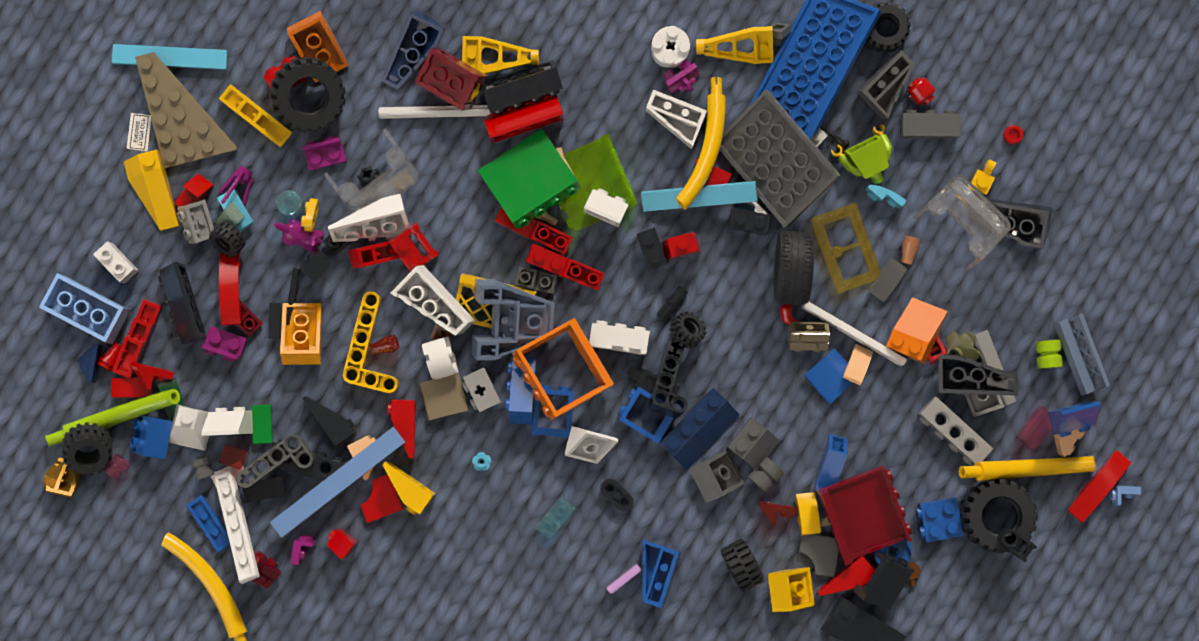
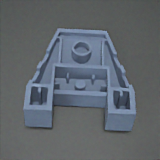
(516, 319)

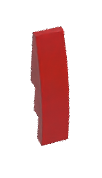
(137, 338)
(1098, 486)

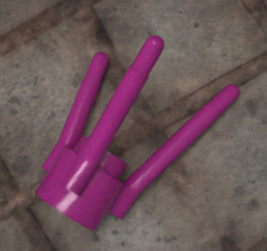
(240, 176)

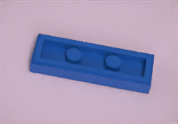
(209, 523)

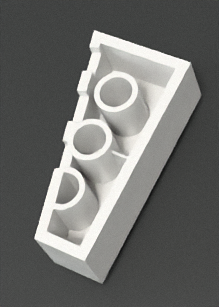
(429, 297)

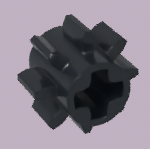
(367, 175)

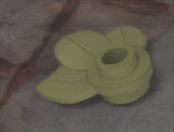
(962, 345)

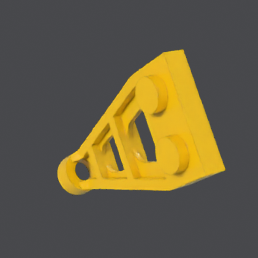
(762, 41)
(472, 54)

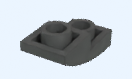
(888, 279)
(536, 280)

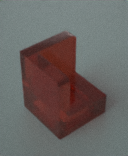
(233, 456)

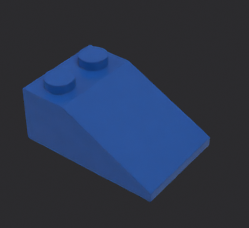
(1074, 417)

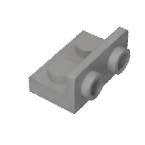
(195, 221)

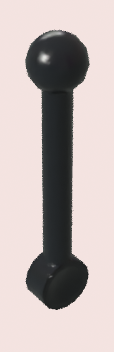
(846, 143)

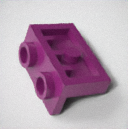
(324, 153)
(224, 343)
(299, 551)

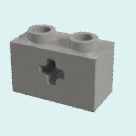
(490, 395)

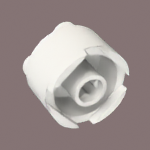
(671, 36)
(440, 358)

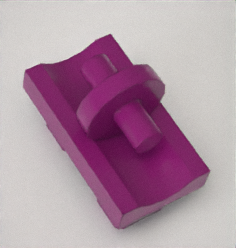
(683, 79)

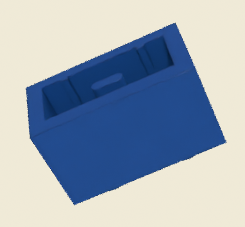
(151, 436)

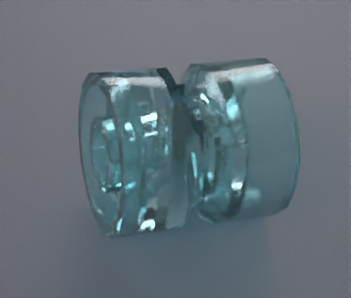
(290, 204)

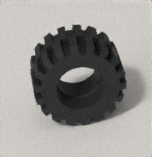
(901, 24)
(90, 461)
(742, 565)

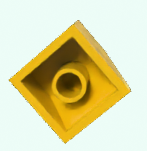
(791, 589)

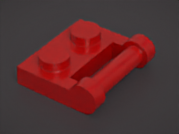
(407, 250)

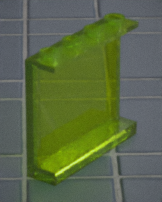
(595, 167)

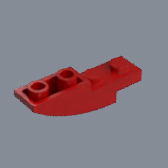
(537, 232)
(564, 267)

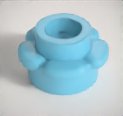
(476, 461)

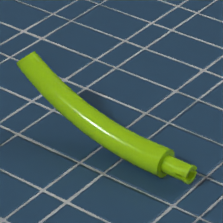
(120, 413)

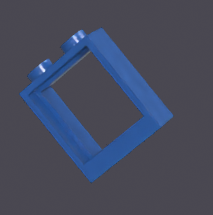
(565, 391)
(625, 410)

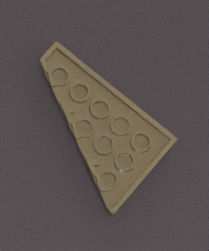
(179, 121)

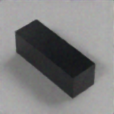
(275, 320)

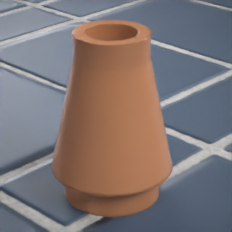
(909, 249)

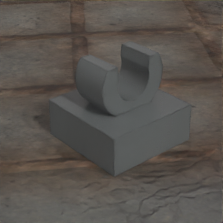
(780, 32)

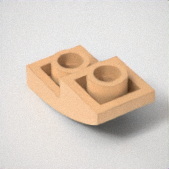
(858, 364)

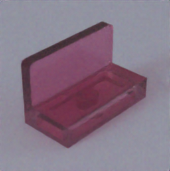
(1035, 428)

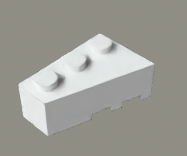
(619, 337)

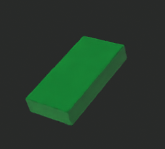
(262, 424)

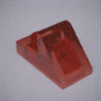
(771, 509)

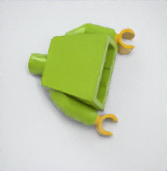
(867, 157)

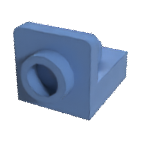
(1127, 491)

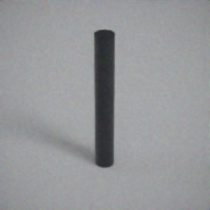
(293, 292)

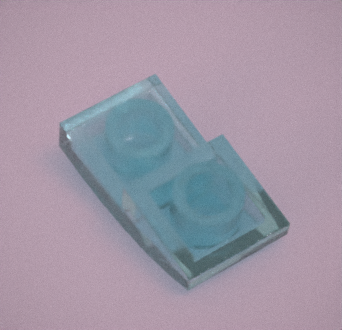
(555, 517)

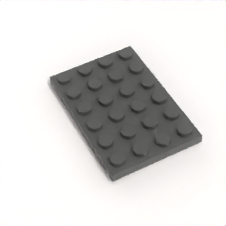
(779, 156)

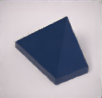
(89, 361)

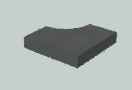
(822, 552)

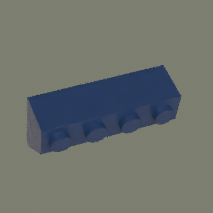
(699, 428)

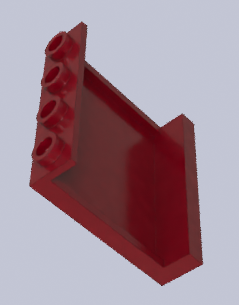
(864, 513)

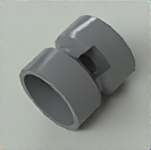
(766, 474)

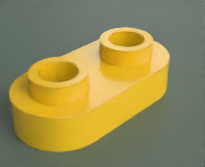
(311, 211)

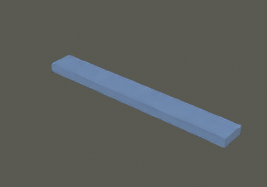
(337, 482)

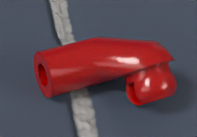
(786, 314)

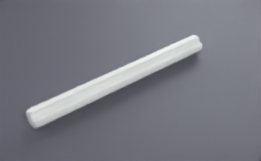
(431, 111)

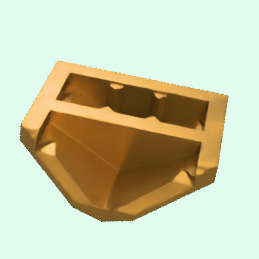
(61, 480)

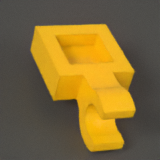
(982, 179)

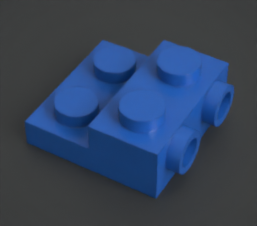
(939, 519)

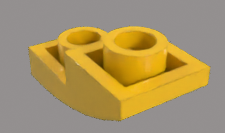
(808, 513)

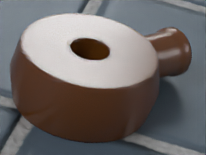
(915, 574)

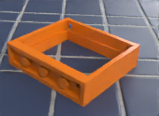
(588, 355)

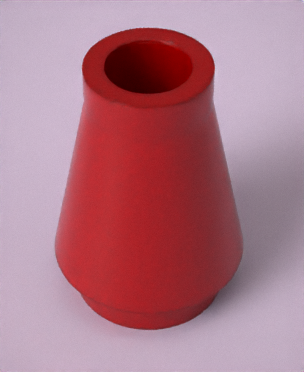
(109, 358)

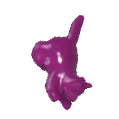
(294, 234)

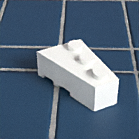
(677, 116)

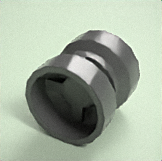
(202, 468)

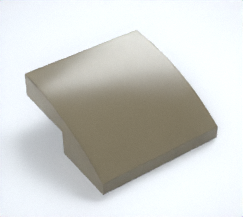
(443, 397)

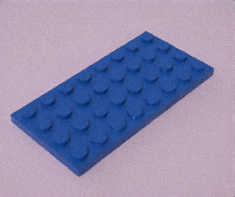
(818, 58)

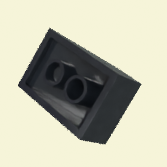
(750, 216)

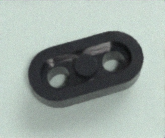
(616, 495)

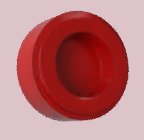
(1013, 134)

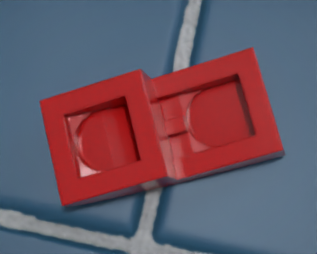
(128, 388)

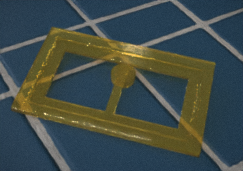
(830, 253)

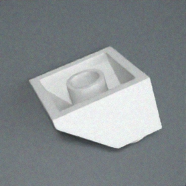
(188, 427)

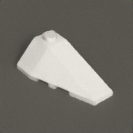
(377, 220)

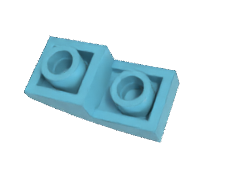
(878, 193)
(238, 203)

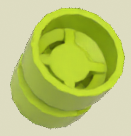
(1048, 354)

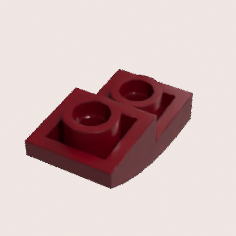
(249, 320)

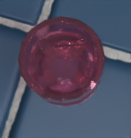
(116, 466)

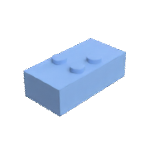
(84, 308)

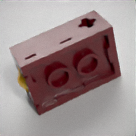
(450, 79)

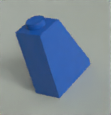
(832, 461)

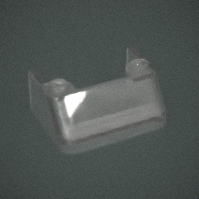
(392, 182)
(972, 212)

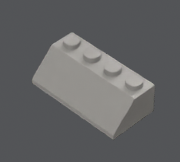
(983, 403)

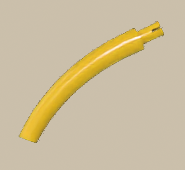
(712, 141)
(1027, 468)
(216, 588)

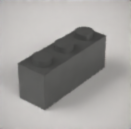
(930, 125)

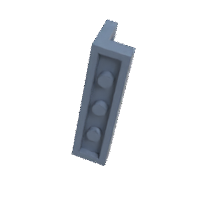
(1078, 355)

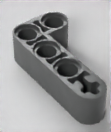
(273, 464)

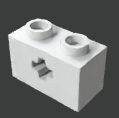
(116, 262)

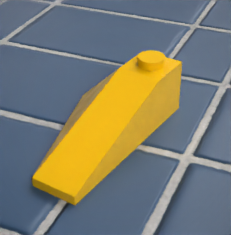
(152, 186)

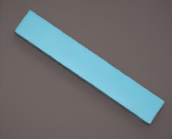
(173, 56)
(708, 196)

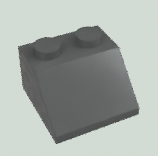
(753, 443)
(716, 476)

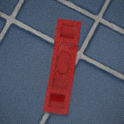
(229, 289)

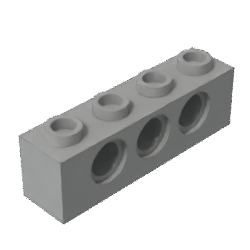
(979, 449)

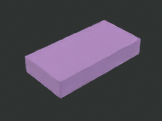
(624, 578)

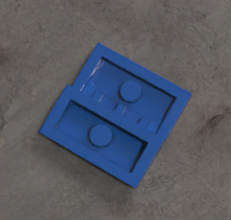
(828, 376)

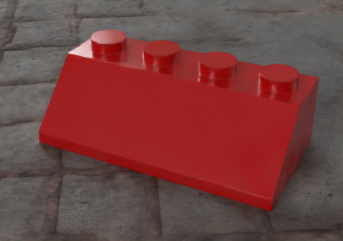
(523, 119)

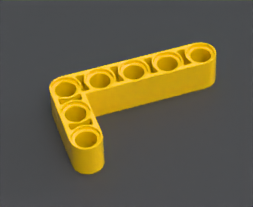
(368, 329)

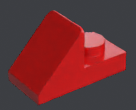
(194, 190)
(146, 373)

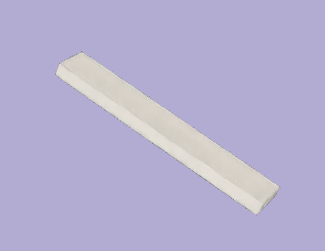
(855, 334)
(236, 527)

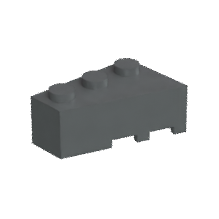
(886, 84)

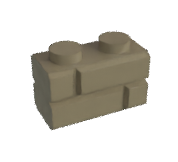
(808, 336)

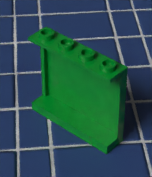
(529, 179)

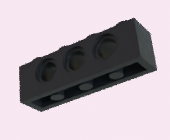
(314, 471)

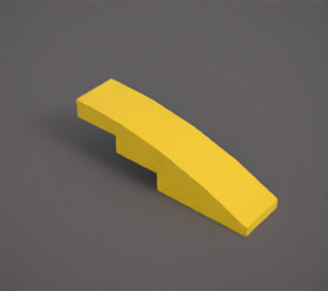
(255, 115)

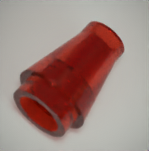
(385, 345)

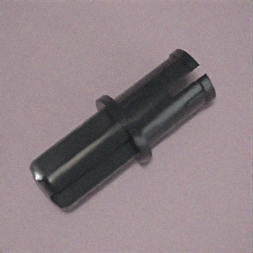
(672, 303)

